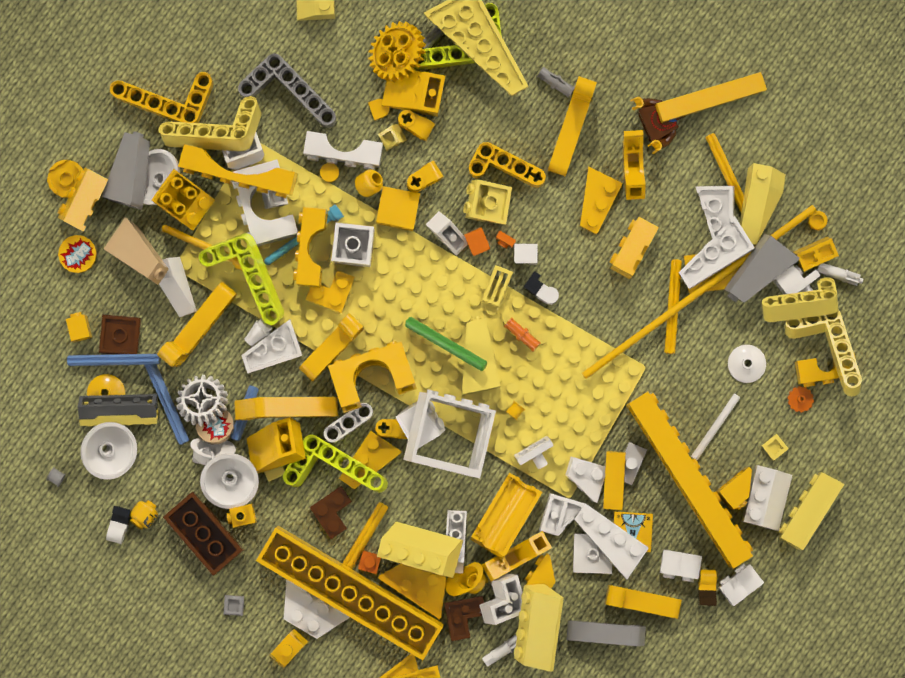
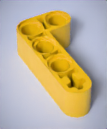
(513, 161)
(332, 347)
(643, 601)

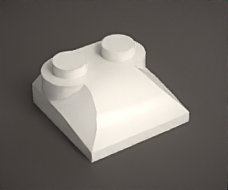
(240, 159)

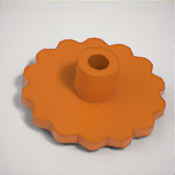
(800, 399)

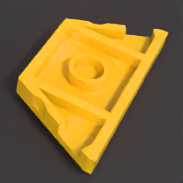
(419, 586)

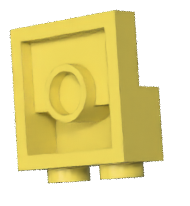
(487, 202)

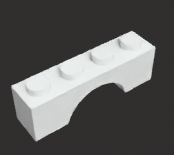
(367, 154)

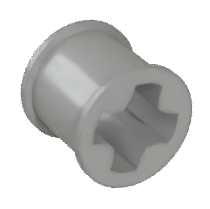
(56, 477)

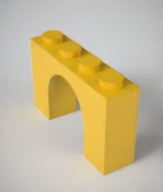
(346, 372)

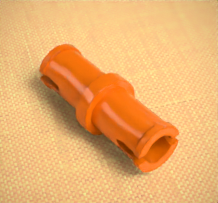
(522, 334)

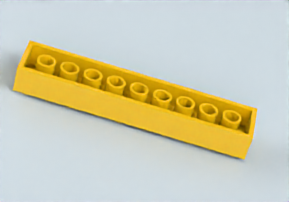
(689, 480)
(350, 592)

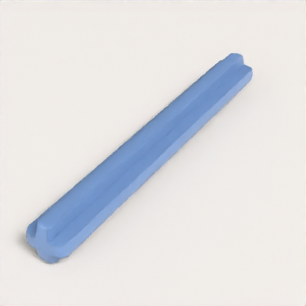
(120, 359)
(167, 404)

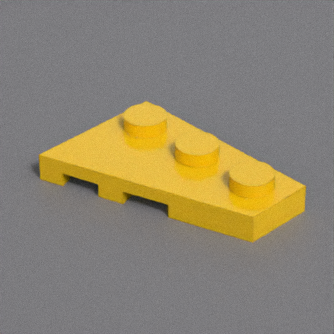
(598, 199)

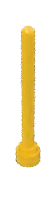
(196, 242)

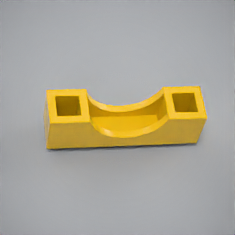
(313, 222)

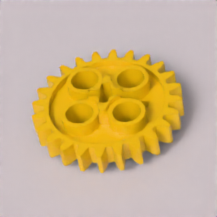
(397, 51)

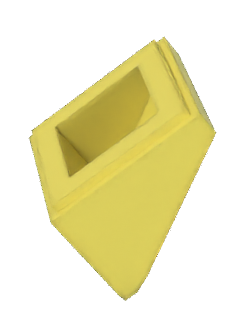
(392, 137)

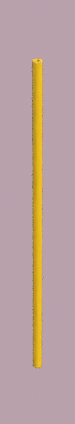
(690, 298)

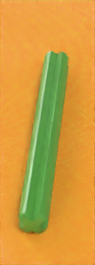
(446, 343)

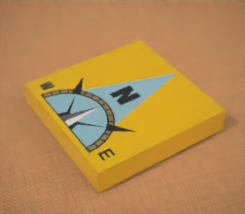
(637, 525)

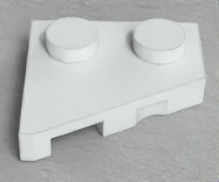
(558, 514)

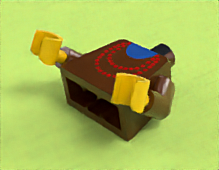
(658, 133)

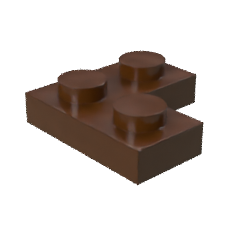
(327, 509)
(459, 612)

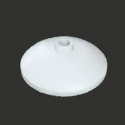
(158, 169)
(117, 457)
(227, 491)

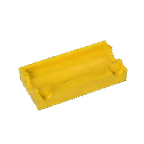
(506, 516)

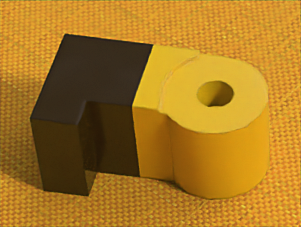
(707, 588)

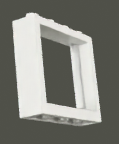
(481, 440)

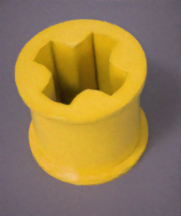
(515, 410)

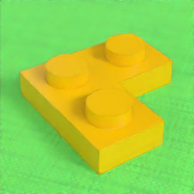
(335, 296)

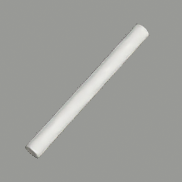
(715, 427)

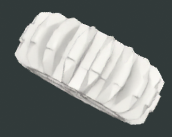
(186, 397)

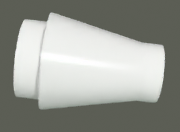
(258, 332)

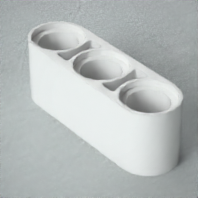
(342, 431)

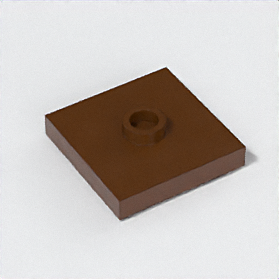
(119, 334)

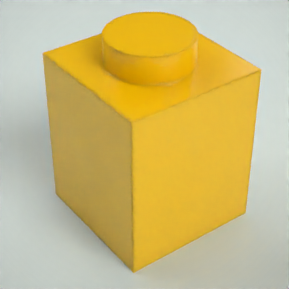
(78, 327)

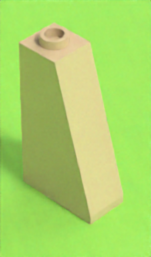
(135, 250)

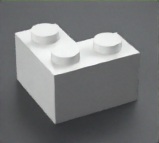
(506, 602)

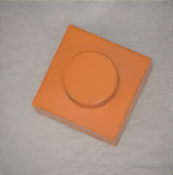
(504, 240)
(369, 562)

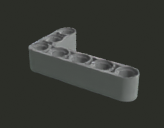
(291, 86)

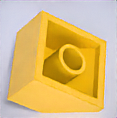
(736, 490)

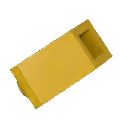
(543, 573)

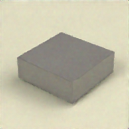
(233, 605)

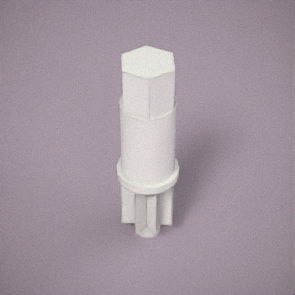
(840, 274)
(501, 651)

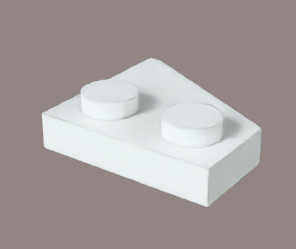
(587, 477)

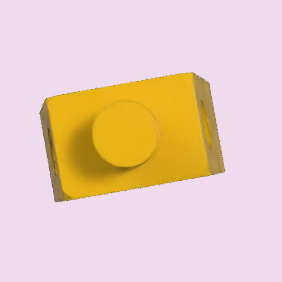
(288, 648)

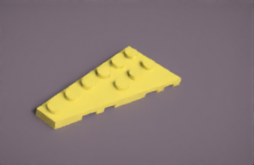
(476, 35)

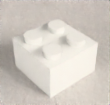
(353, 244)

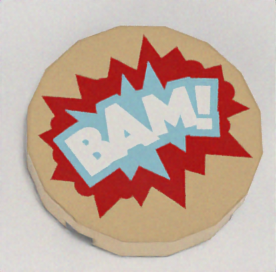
(217, 431)

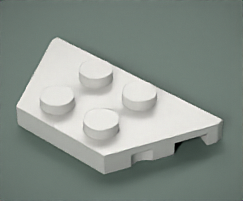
(310, 612)

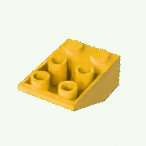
(418, 93)
(183, 200)
(276, 445)

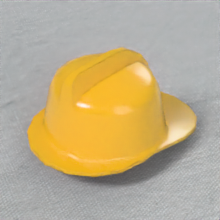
(470, 581)

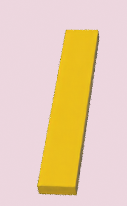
(711, 97)

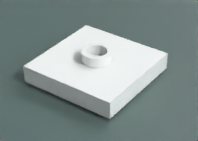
(588, 557)

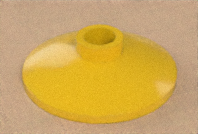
(108, 382)

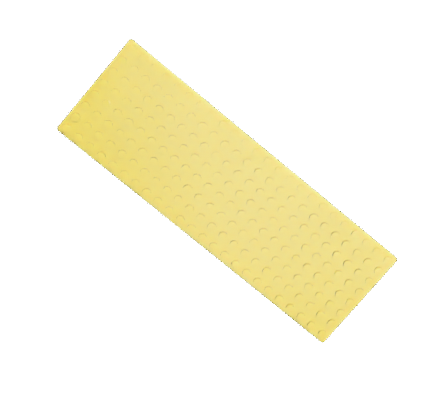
(442, 292)

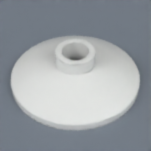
(739, 370)

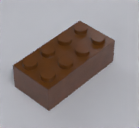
(203, 533)

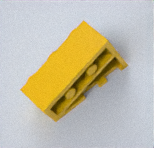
(82, 198)
(633, 247)

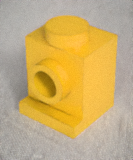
(249, 515)

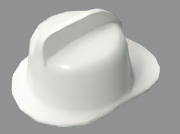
(205, 452)

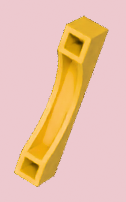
(276, 180)

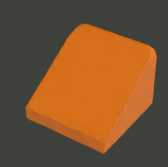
(477, 241)

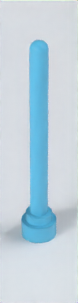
(333, 214)

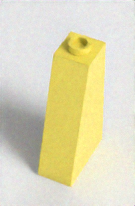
(479, 343)

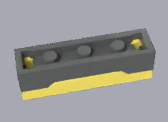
(119, 409)

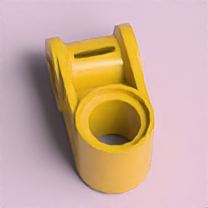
(419, 126)
(427, 175)
(395, 430)

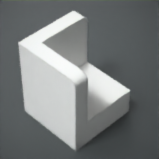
(525, 253)

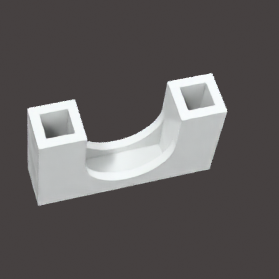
(263, 230)

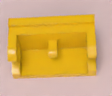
(816, 253)

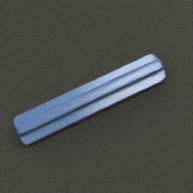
(240, 424)

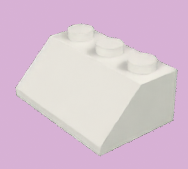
(766, 498)

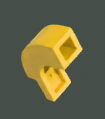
(633, 165)
(517, 556)

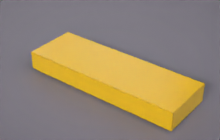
(614, 480)

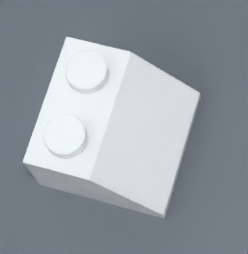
(432, 426)

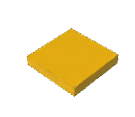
(397, 208)

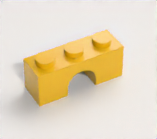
(809, 373)

